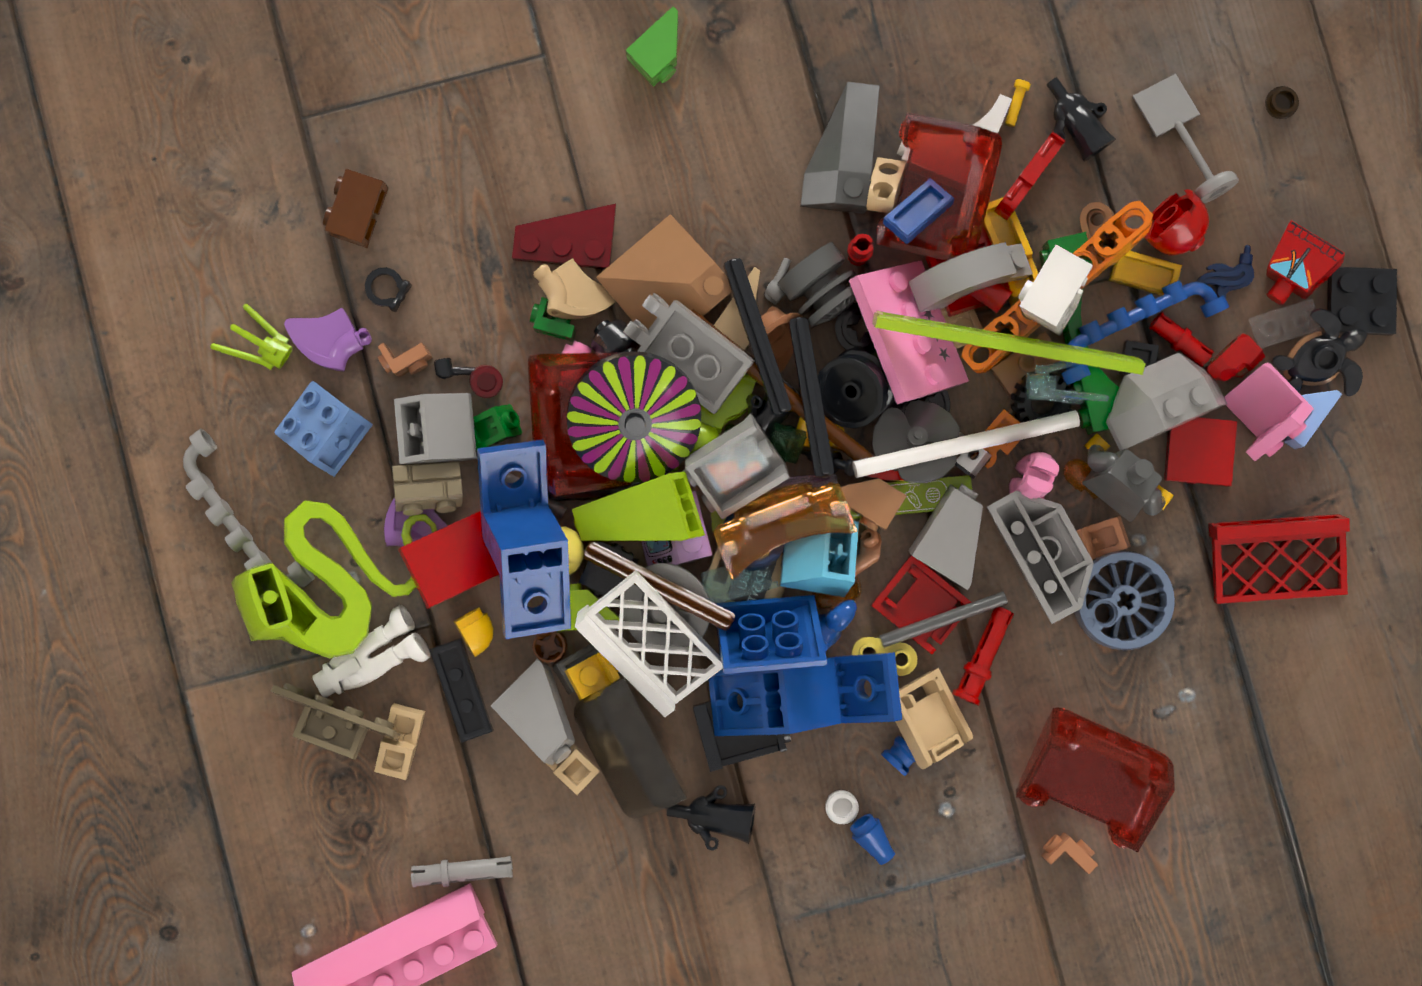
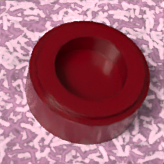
(486, 381)

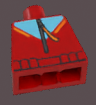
(1301, 264)

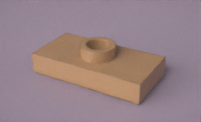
(1018, 365)

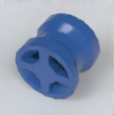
(899, 755)

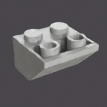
(435, 428)

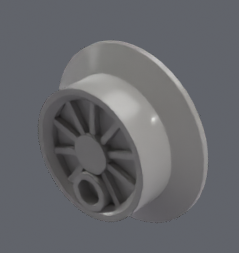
(681, 577)

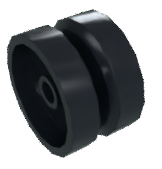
(854, 388)

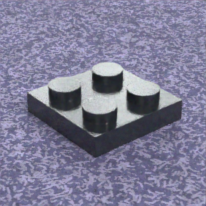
(1364, 299)

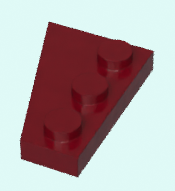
(576, 236)

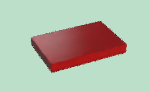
(449, 560)

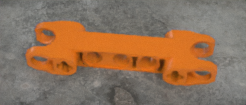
(1092, 250)

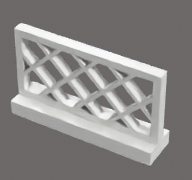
(624, 655)

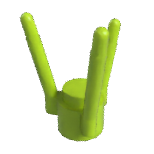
(273, 351)

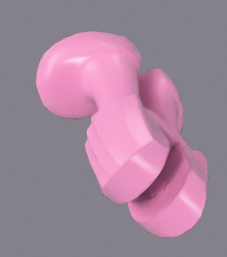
(1038, 475)

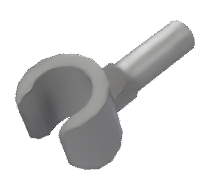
(773, 291)

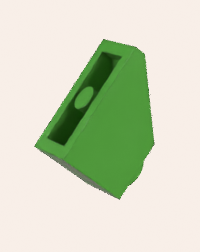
(656, 49)

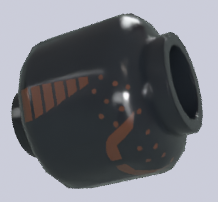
(611, 338)

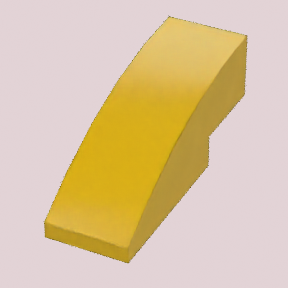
(1012, 233)

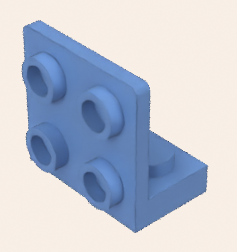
(322, 429)

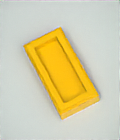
(1144, 272)

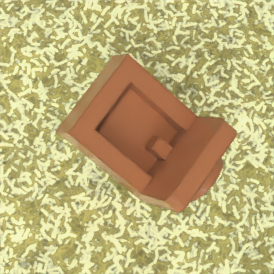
(410, 361)
(1104, 537)
(1079, 851)

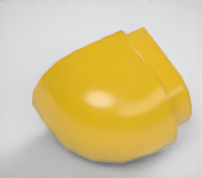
(475, 630)

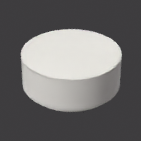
(841, 807)

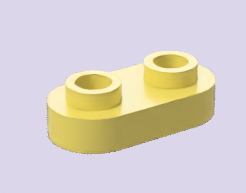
(875, 643)

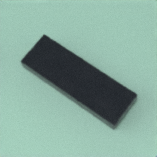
(461, 690)

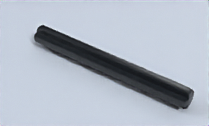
(757, 336)
(811, 397)

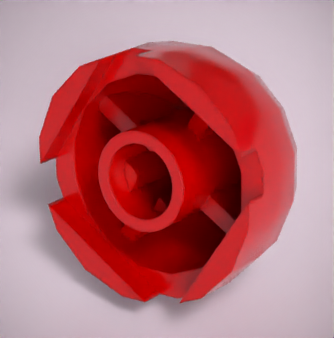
(1179, 224)

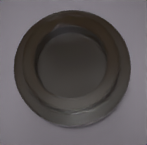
(1282, 102)

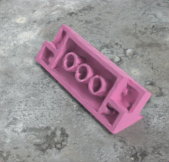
(409, 947)

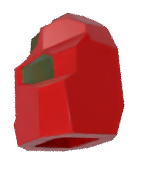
(1235, 359)

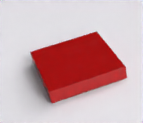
(1201, 452)

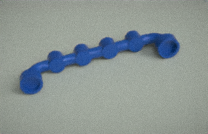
(1146, 307)

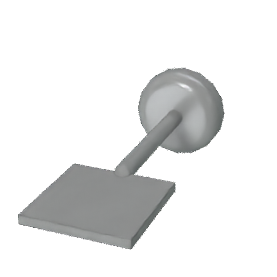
(1169, 107)

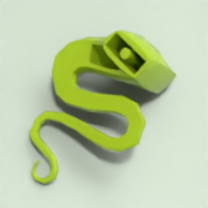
(281, 610)

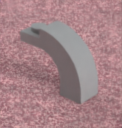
(969, 273)

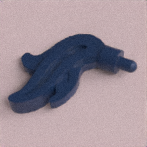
(1228, 277)

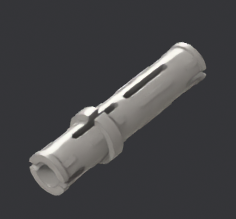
(461, 871)

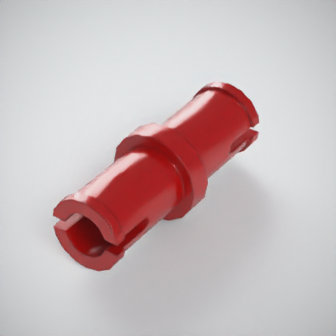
(860, 242)
(1181, 339)

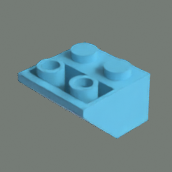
(821, 563)

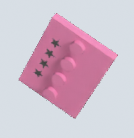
(910, 362)

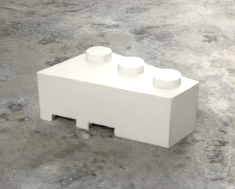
(1055, 290)

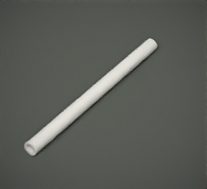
(965, 444)

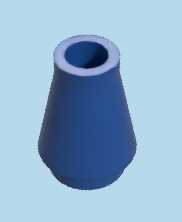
(871, 836)

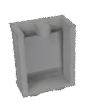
(736, 468)

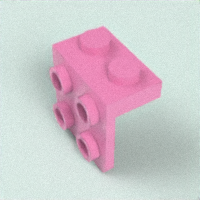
(1268, 409)

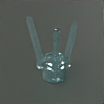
(1043, 387)

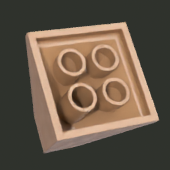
(665, 264)

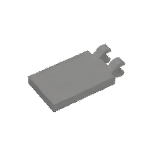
(695, 347)

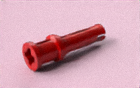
(978, 670)

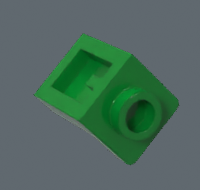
(553, 327)
(496, 426)

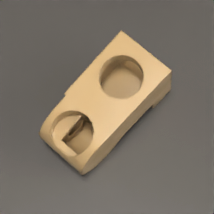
(885, 188)

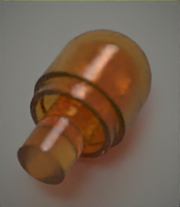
(1075, 473)

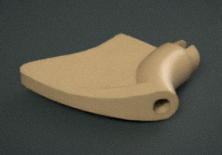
(572, 292)

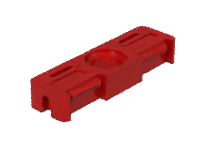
(1029, 176)

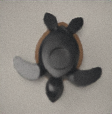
(1323, 355)

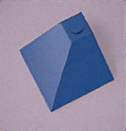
(772, 635)

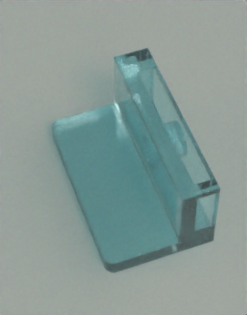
(723, 588)

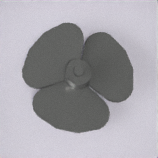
(919, 426)

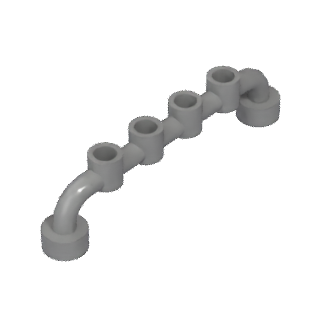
(221, 512)

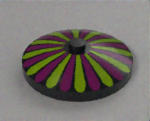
(633, 416)

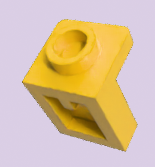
(591, 675)

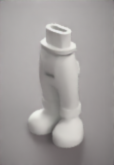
(360, 669)

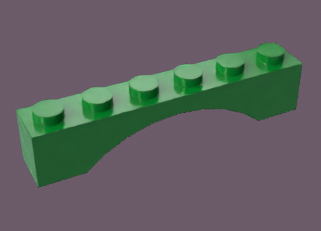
(1092, 413)

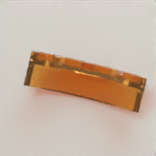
(779, 519)

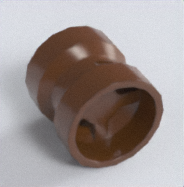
(545, 646)

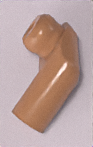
(869, 550)

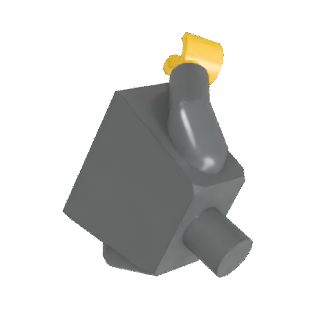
(1124, 480)

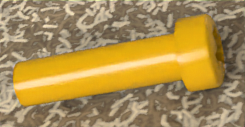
(1021, 87)

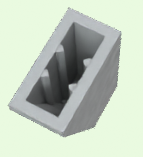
(951, 536)
(537, 713)

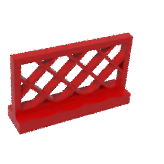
(1279, 530)

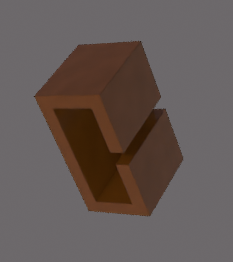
(354, 206)

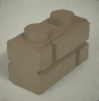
(427, 487)

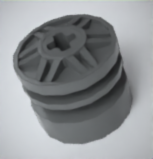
(820, 284)

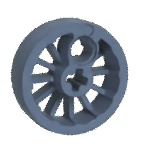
(1086, 615)

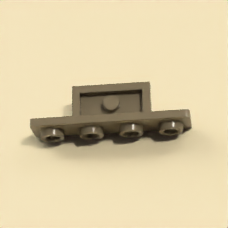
(330, 727)

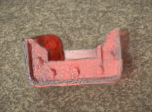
(961, 162)
(550, 387)
(1098, 776)

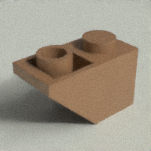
(874, 502)

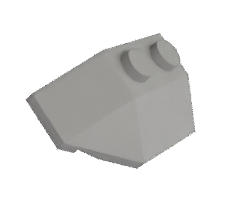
(1161, 399)
(1045, 551)

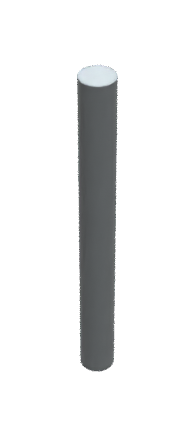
(943, 619)

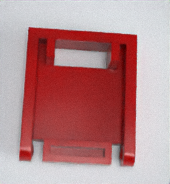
(924, 598)

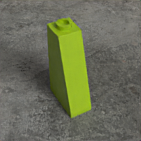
(646, 512)

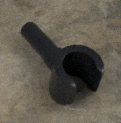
(445, 370)

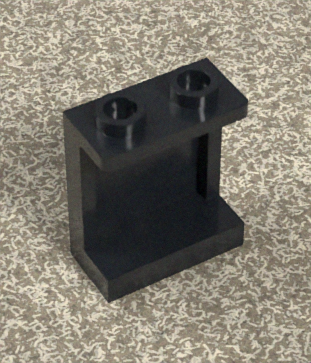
(733, 749)

